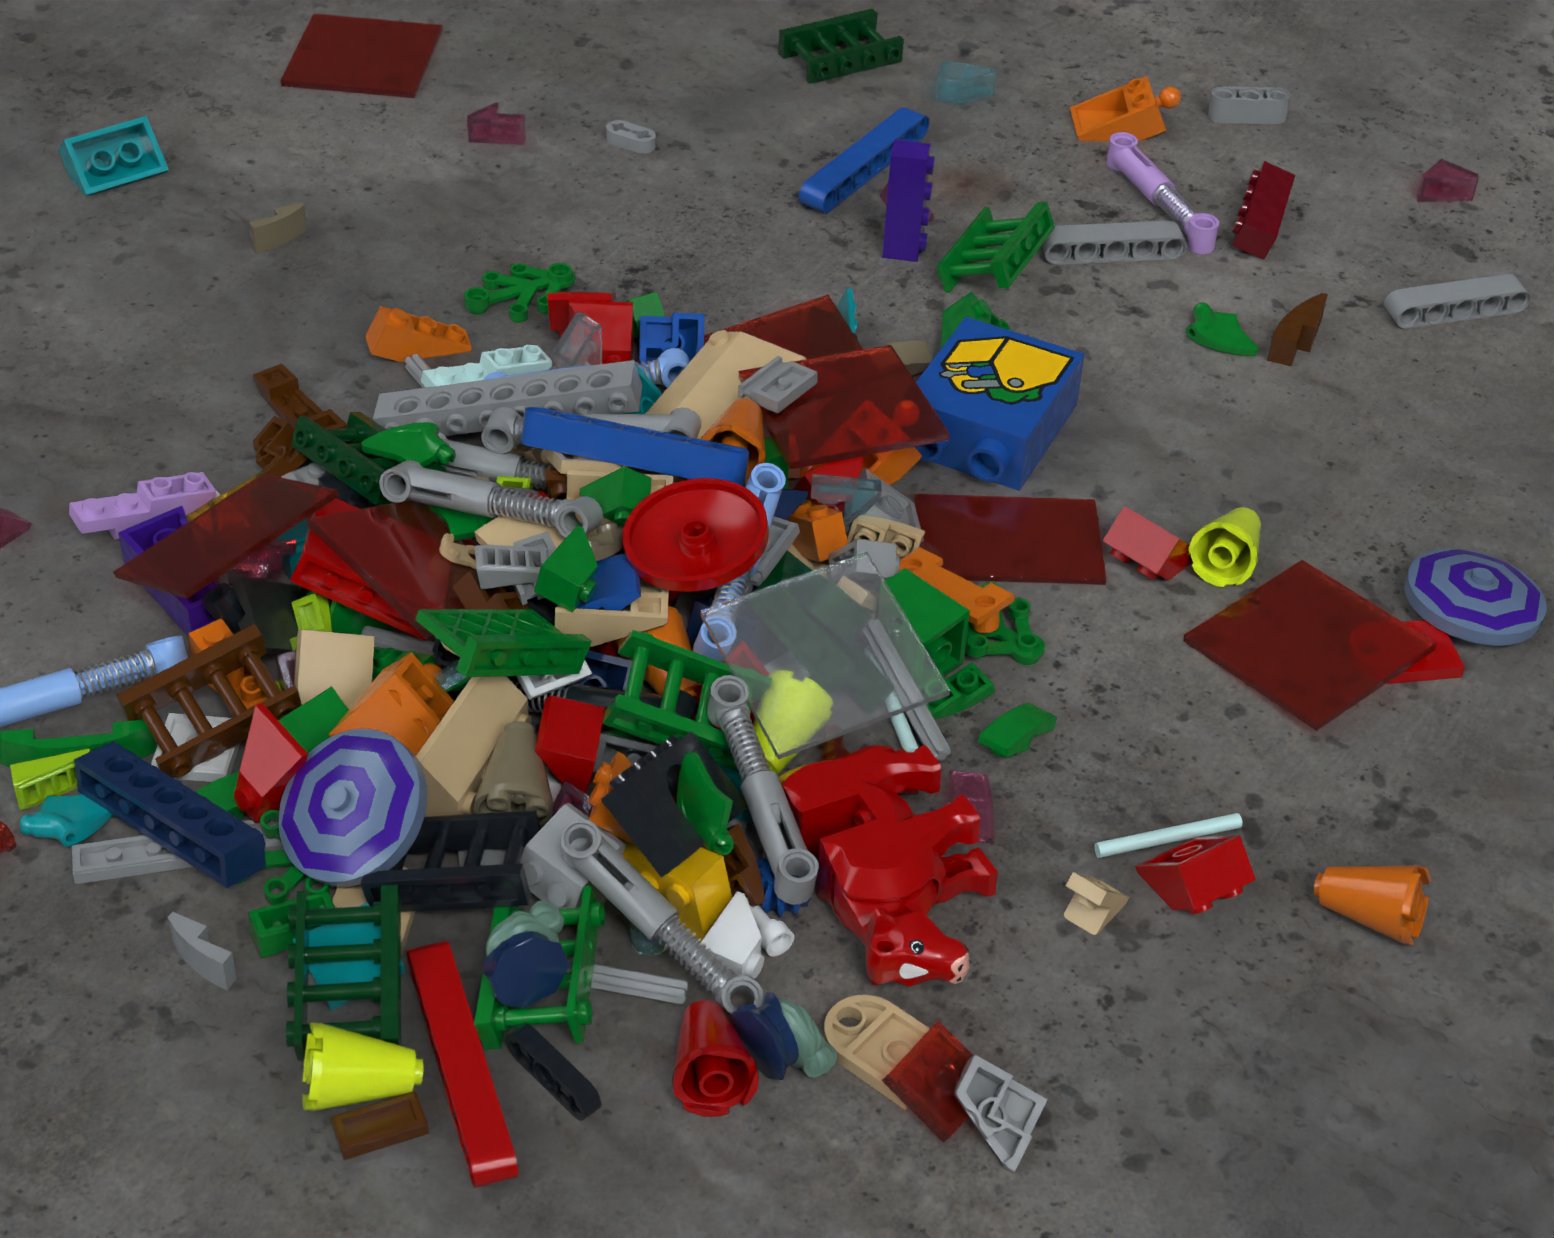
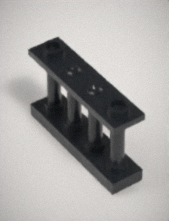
(466, 885)

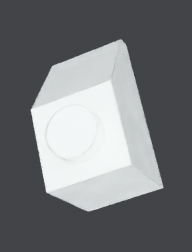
(737, 938)

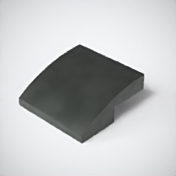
(270, 609)

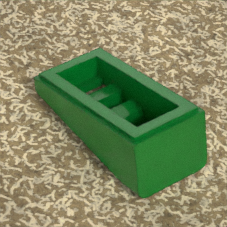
(271, 927)

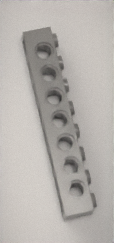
(468, 405)

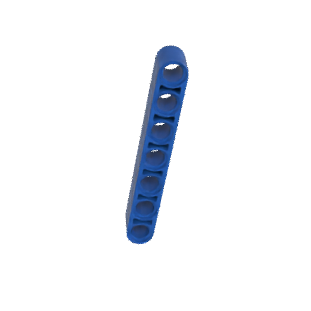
(861, 161)
(633, 446)

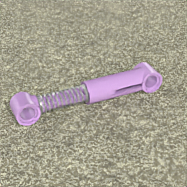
(1126, 157)

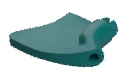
(65, 819)

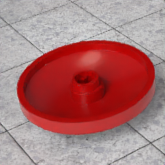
(695, 534)

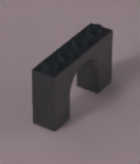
(648, 812)

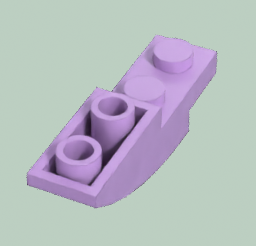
(151, 500)

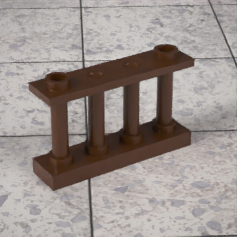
(193, 673)

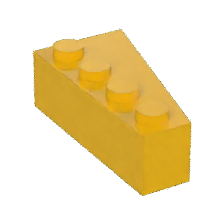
(694, 887)

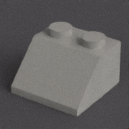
(546, 869)

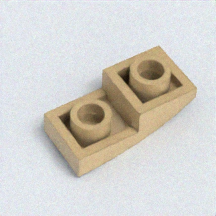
(889, 531)

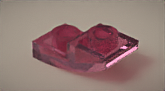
(267, 558)
(978, 792)

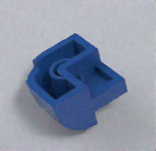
(680, 331)

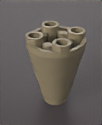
(515, 776)

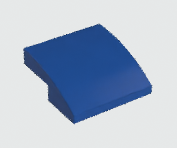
(616, 585)

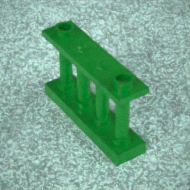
(1005, 261)
(659, 724)
(495, 1018)

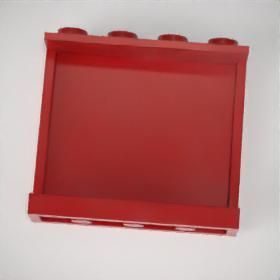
(331, 577)

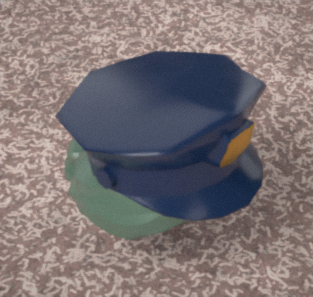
(526, 956)
(783, 1036)

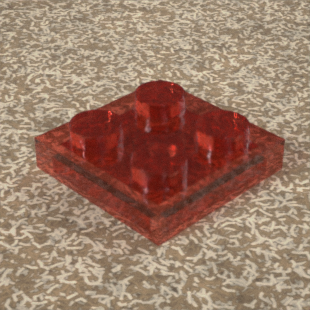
(928, 1079)

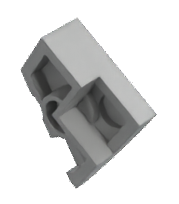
(999, 1108)

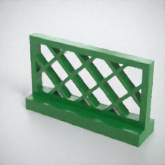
(505, 642)

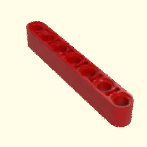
(462, 1065)

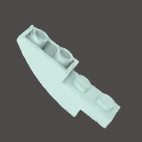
(510, 361)

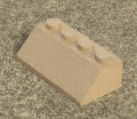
(465, 740)

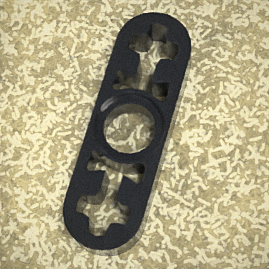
(553, 1071)

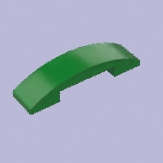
(22, 745)

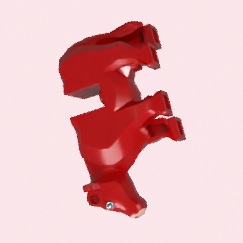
(884, 862)

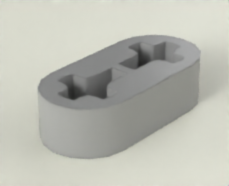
(630, 136)

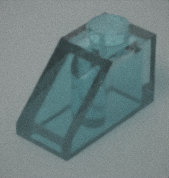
(964, 83)

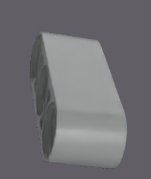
(1248, 105)

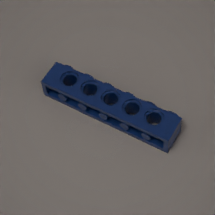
(171, 814)

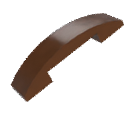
(289, 402)

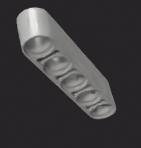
(1114, 243)
(1457, 301)

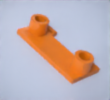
(982, 602)

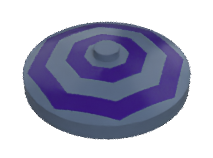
(1475, 596)
(353, 807)

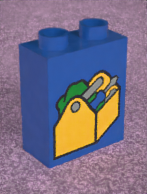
(999, 400)

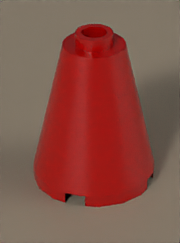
(712, 1063)

